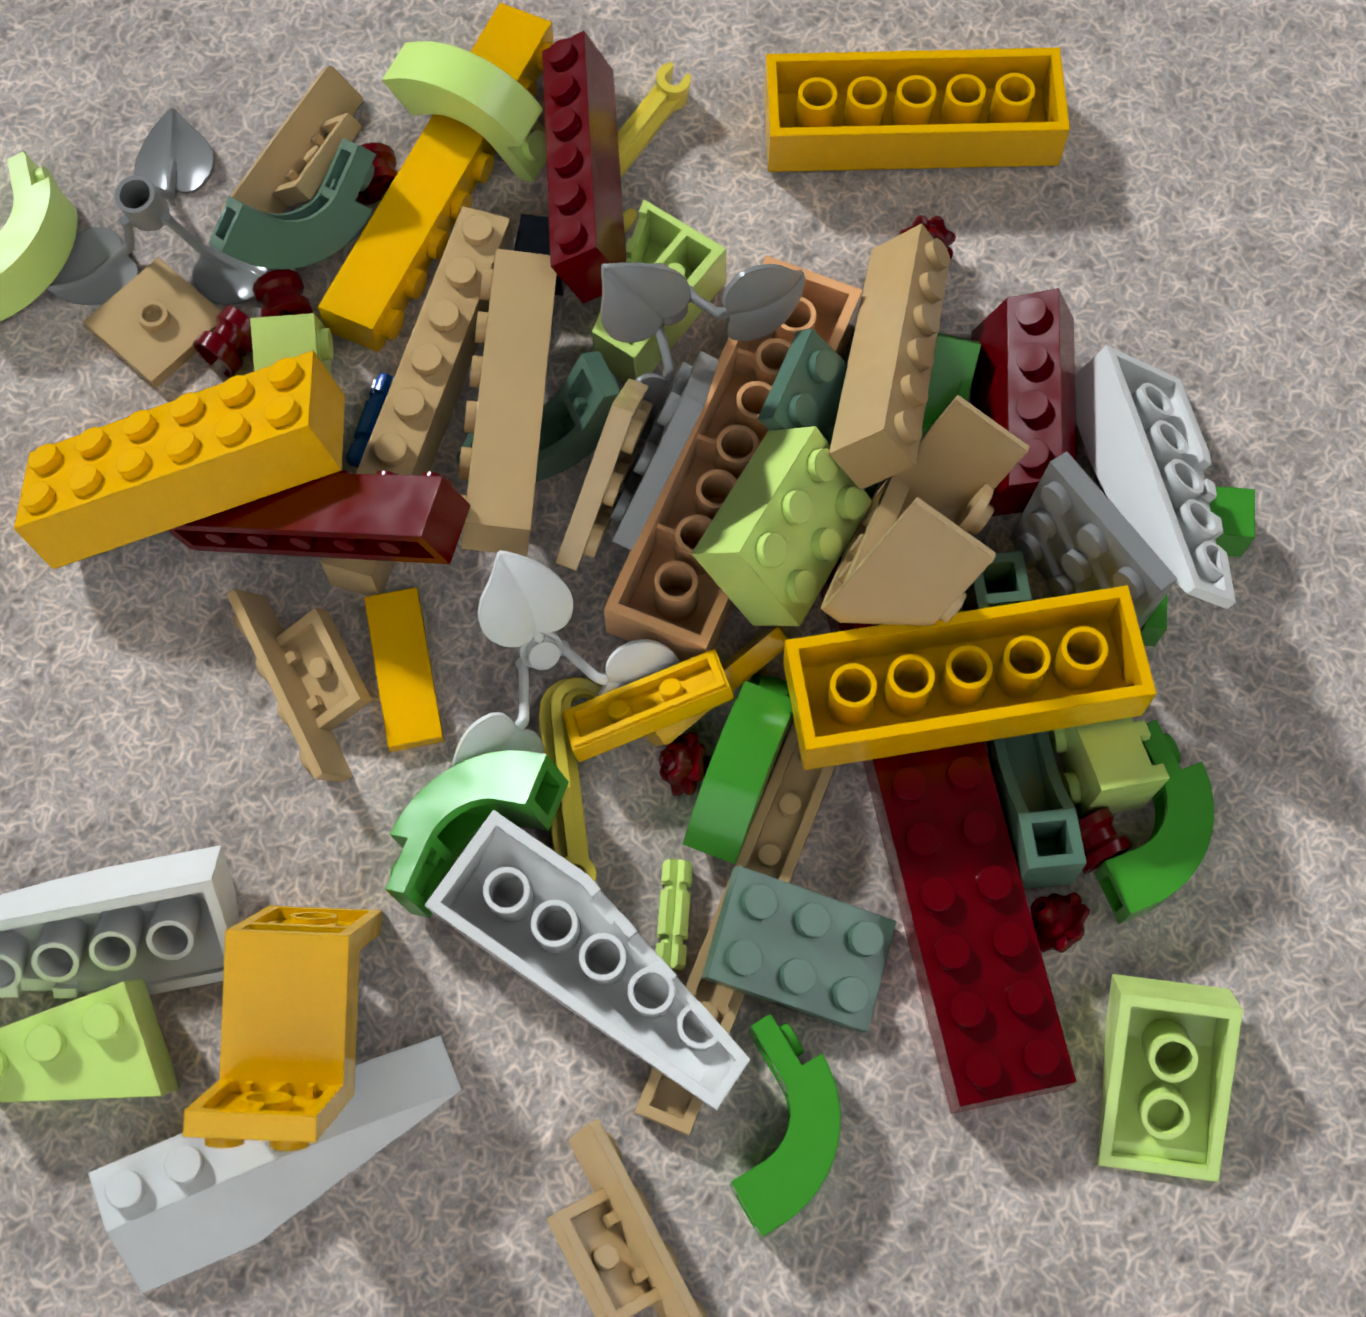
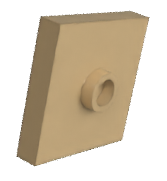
(154, 322)

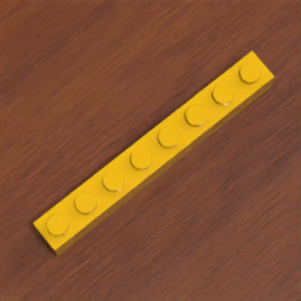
(426, 198)

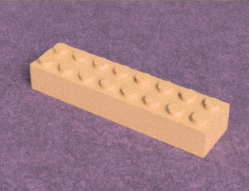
(662, 586)

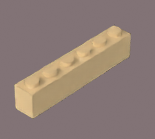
(891, 358)
(509, 402)

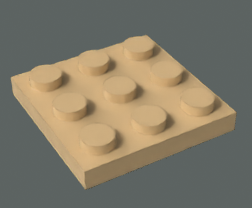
(606, 474)

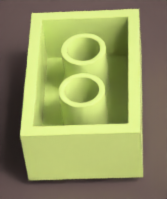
(782, 528)

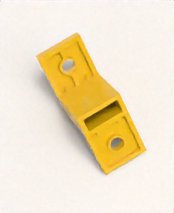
(285, 1027)

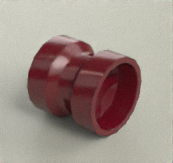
(227, 341)

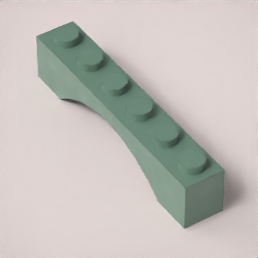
(1027, 779)

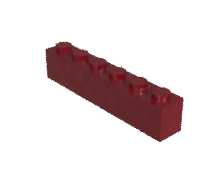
(582, 164)
(342, 518)

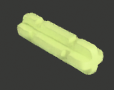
(674, 912)

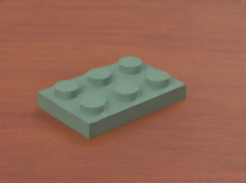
(807, 389)
(799, 949)

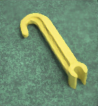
(647, 121)
(568, 825)

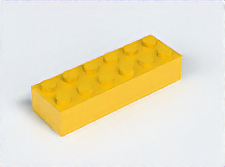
(914, 109)
(182, 461)
(967, 678)

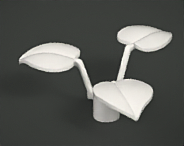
(524, 610)

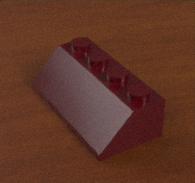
(1028, 386)

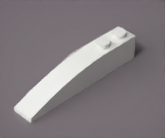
(1153, 467)
(118, 925)
(582, 952)
(198, 1204)

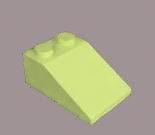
(1167, 1076)

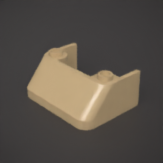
(914, 542)

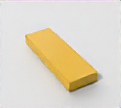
(403, 670)
(738, 670)
(647, 705)

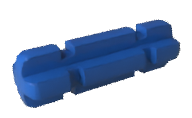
(368, 418)

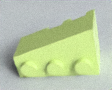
(1107, 766)

